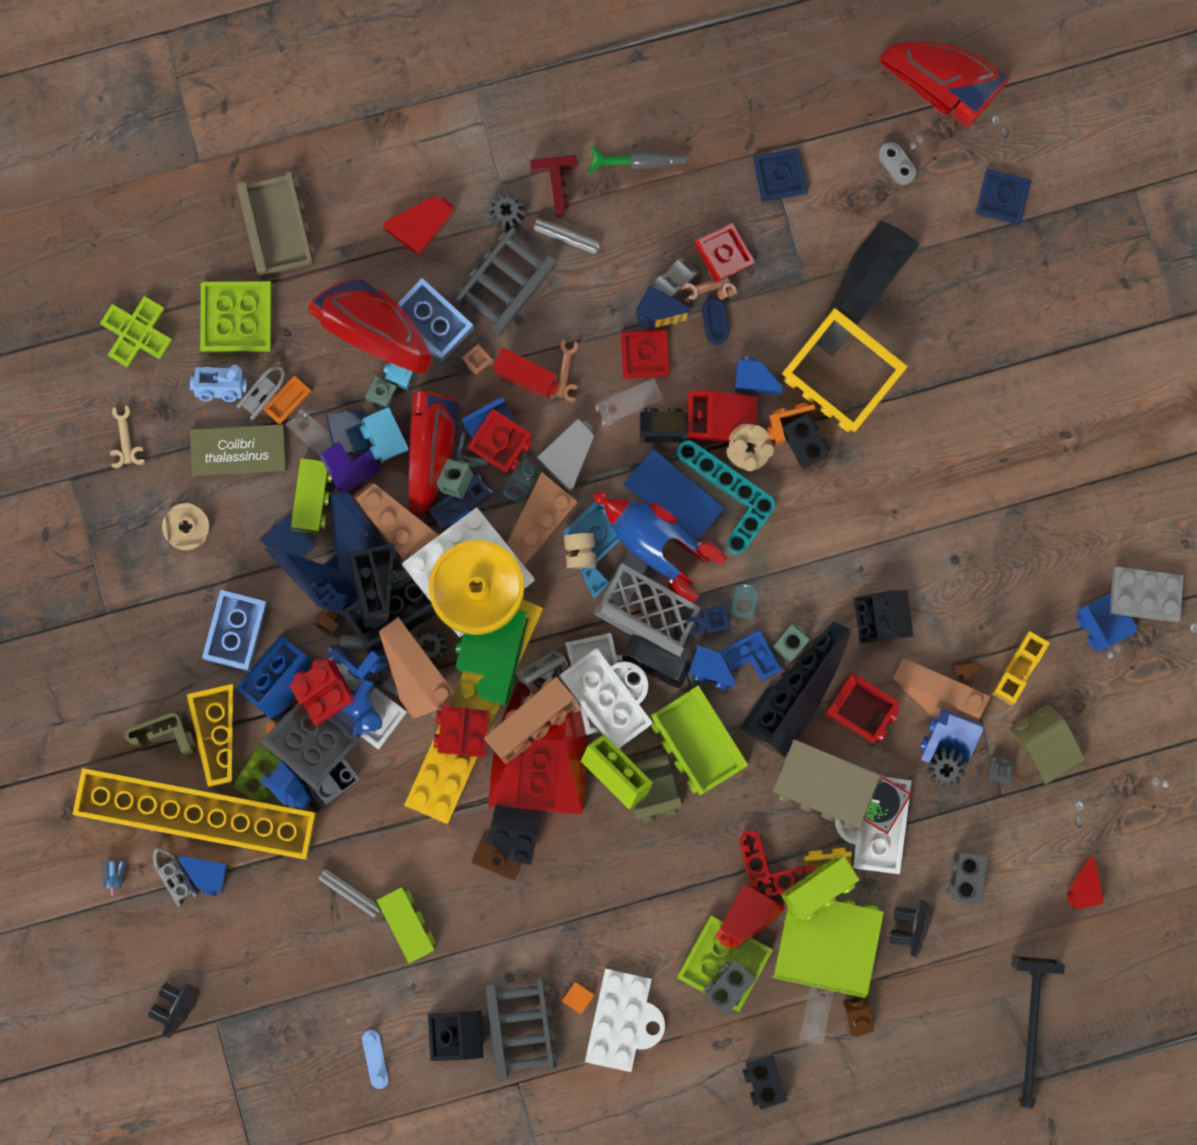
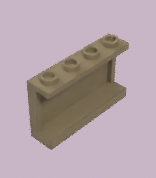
(276, 224)
(827, 784)

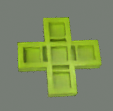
(136, 332)

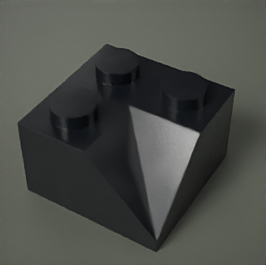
(515, 832)

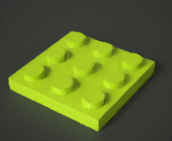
(235, 317)
(709, 957)

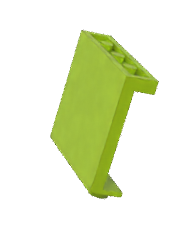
(831, 948)

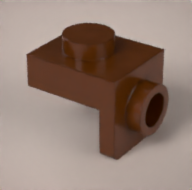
(858, 1016)

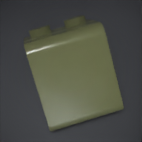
(164, 728)
(1048, 743)
(662, 794)

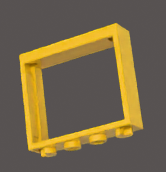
(811, 395)

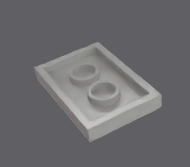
(1146, 594)

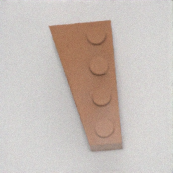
(540, 518)
(393, 522)
(531, 720)

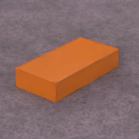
(287, 400)

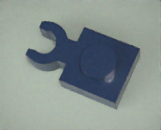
(711, 620)

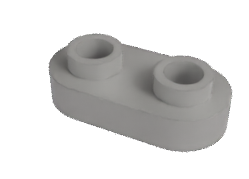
(896, 163)

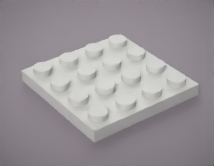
(470, 527)

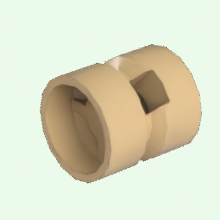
(580, 551)

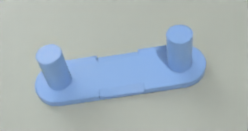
(375, 1059)

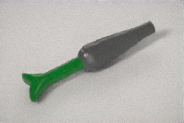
(637, 160)

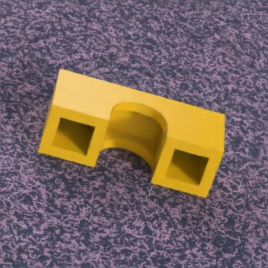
(1020, 667)

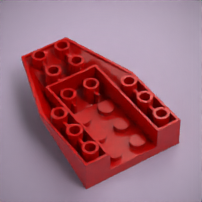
(545, 774)

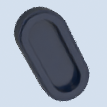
(715, 321)

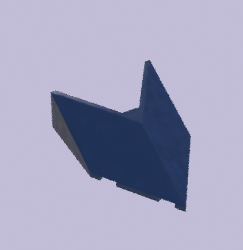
(331, 583)

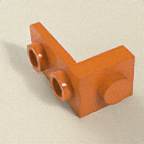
(775, 429)

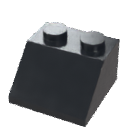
(662, 426)
(455, 1035)

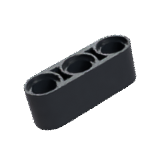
(656, 661)

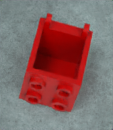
(856, 706)

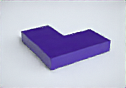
(348, 472)

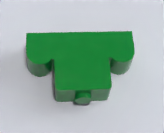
(494, 658)

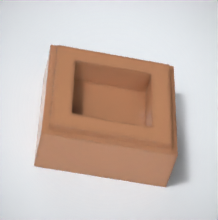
(477, 359)

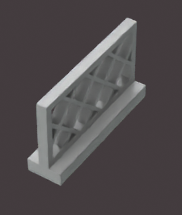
(633, 625)

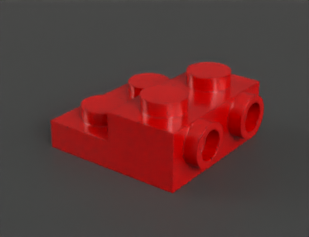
(501, 442)
(322, 691)
(461, 731)

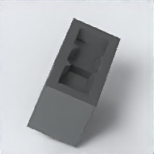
(975, 879)
(733, 991)

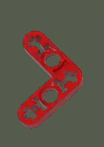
(765, 873)

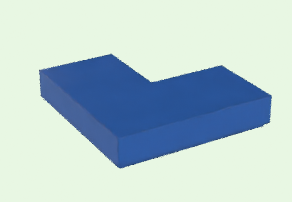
(754, 650)

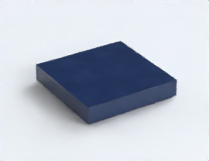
(780, 175)
(1003, 197)

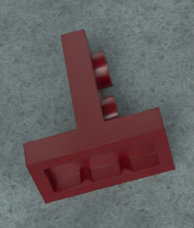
(554, 166)

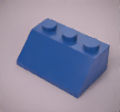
(270, 678)

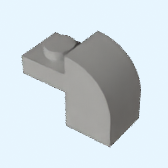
(678, 275)

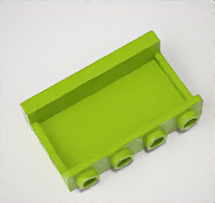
(698, 741)

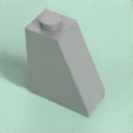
(568, 453)

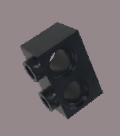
(800, 444)
(771, 1080)

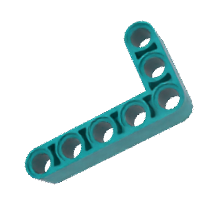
(731, 490)

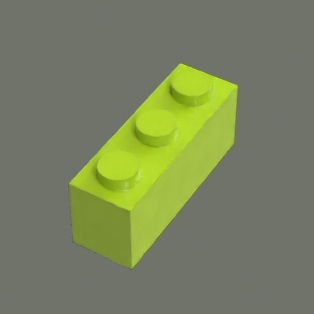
(311, 497)
(616, 772)
(820, 888)
(407, 924)

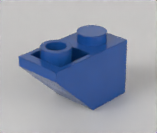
(711, 666)

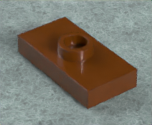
(495, 861)

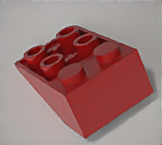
(716, 414)

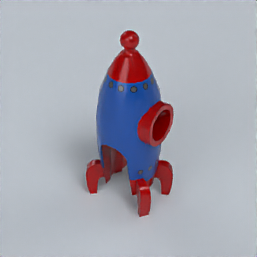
(645, 532)

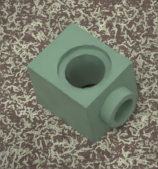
(381, 393)
(458, 486)
(784, 650)

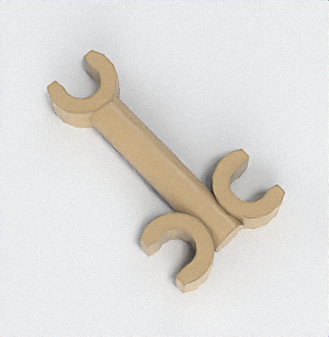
(126, 456)

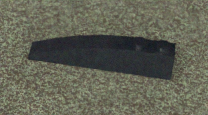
(867, 278)
(406, 602)
(791, 703)

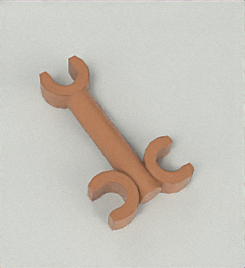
(723, 286)
(564, 373)

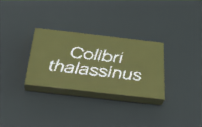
(237, 450)

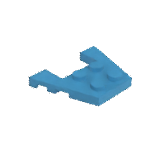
(595, 521)

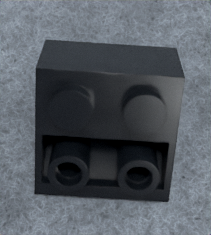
(883, 616)
(332, 786)

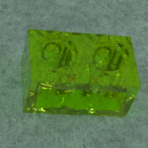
(253, 771)

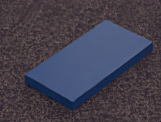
(665, 485)

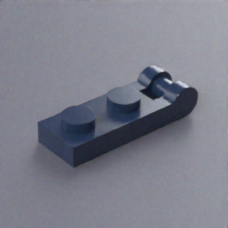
(452, 507)

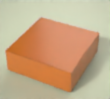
(578, 998)

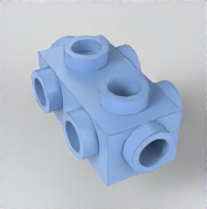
(218, 383)

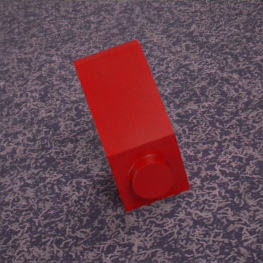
(1085, 887)

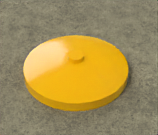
(476, 587)

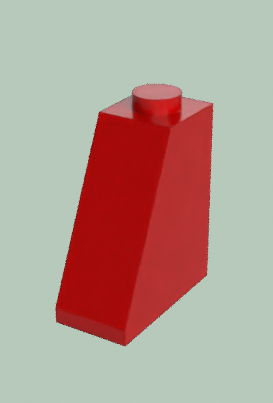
(420, 224)
(525, 374)
(747, 917)

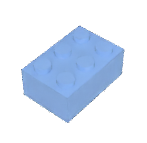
(435, 319)
(235, 630)

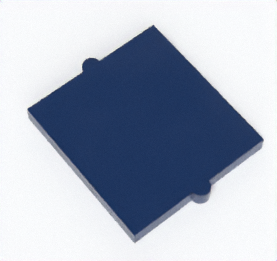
(345, 428)
(289, 541)

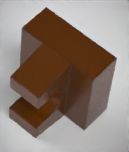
(327, 623)
(966, 669)

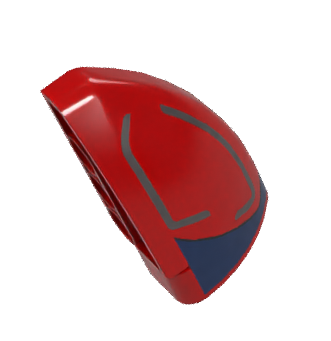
(946, 77)
(371, 323)
(431, 445)

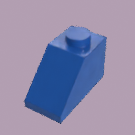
(755, 378)
(205, 874)

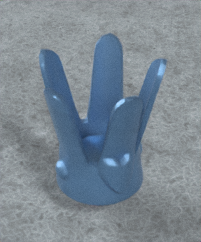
(111, 879)

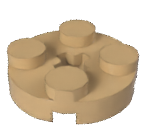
(761, 449)
(196, 535)

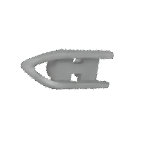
(266, 388)
(170, 871)

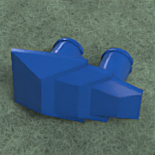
(287, 787)

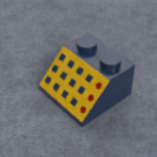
(660, 310)

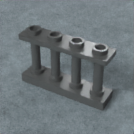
(513, 302)
(498, 1019)

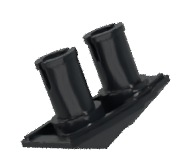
(920, 918)
(184, 1003)

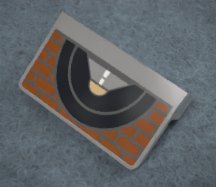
(542, 670)

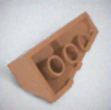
(416, 678)
(938, 691)

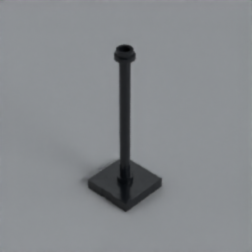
(1037, 968)

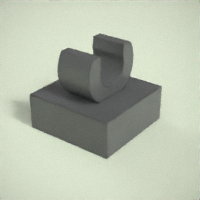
(1000, 770)

